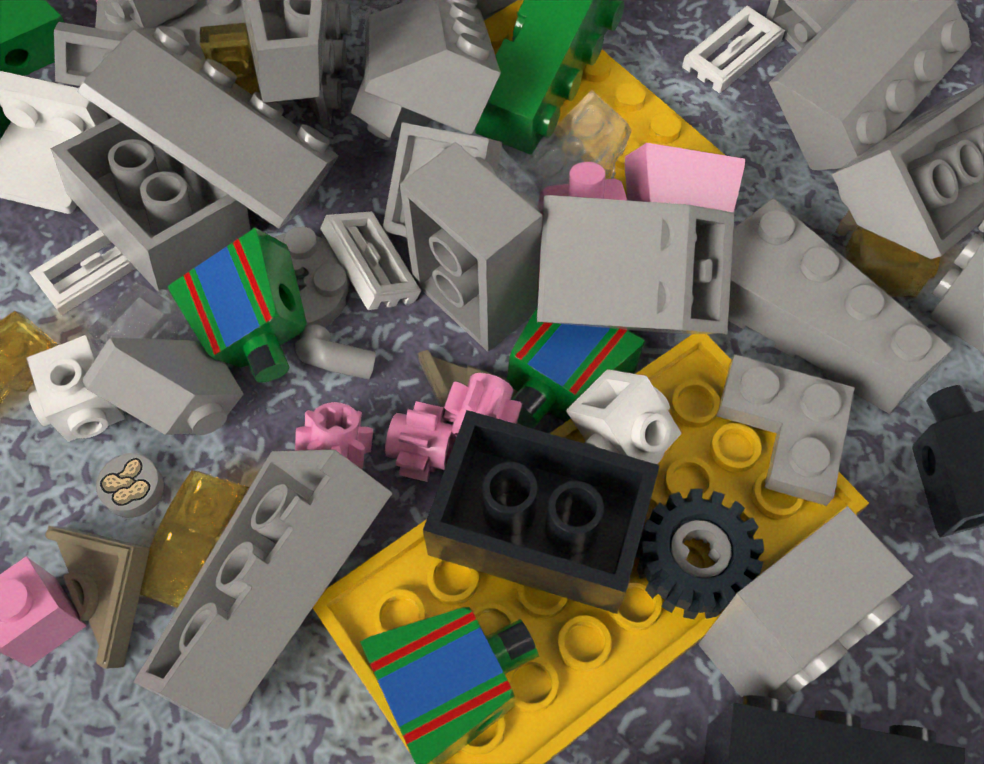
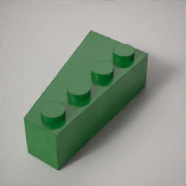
(544, 67)

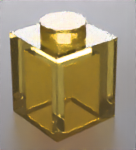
(890, 265)

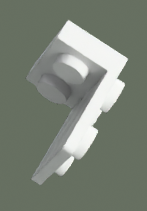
(40, 118)

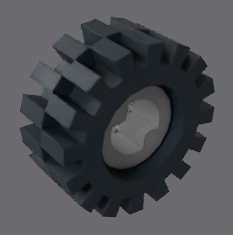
(665, 555)

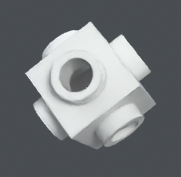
(62, 395)
(625, 416)

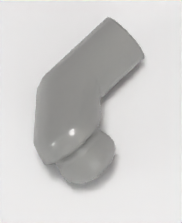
(318, 350)

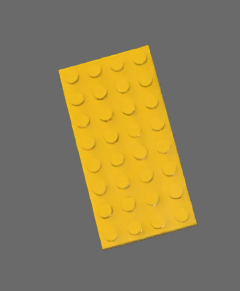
(586, 654)

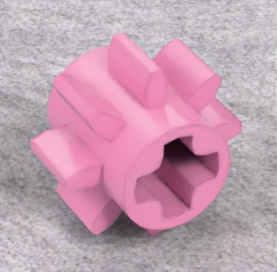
(482, 395)
(335, 428)
(419, 441)

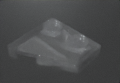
(585, 134)

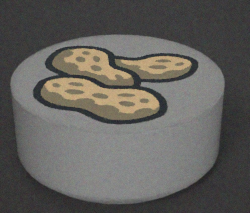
(130, 485)

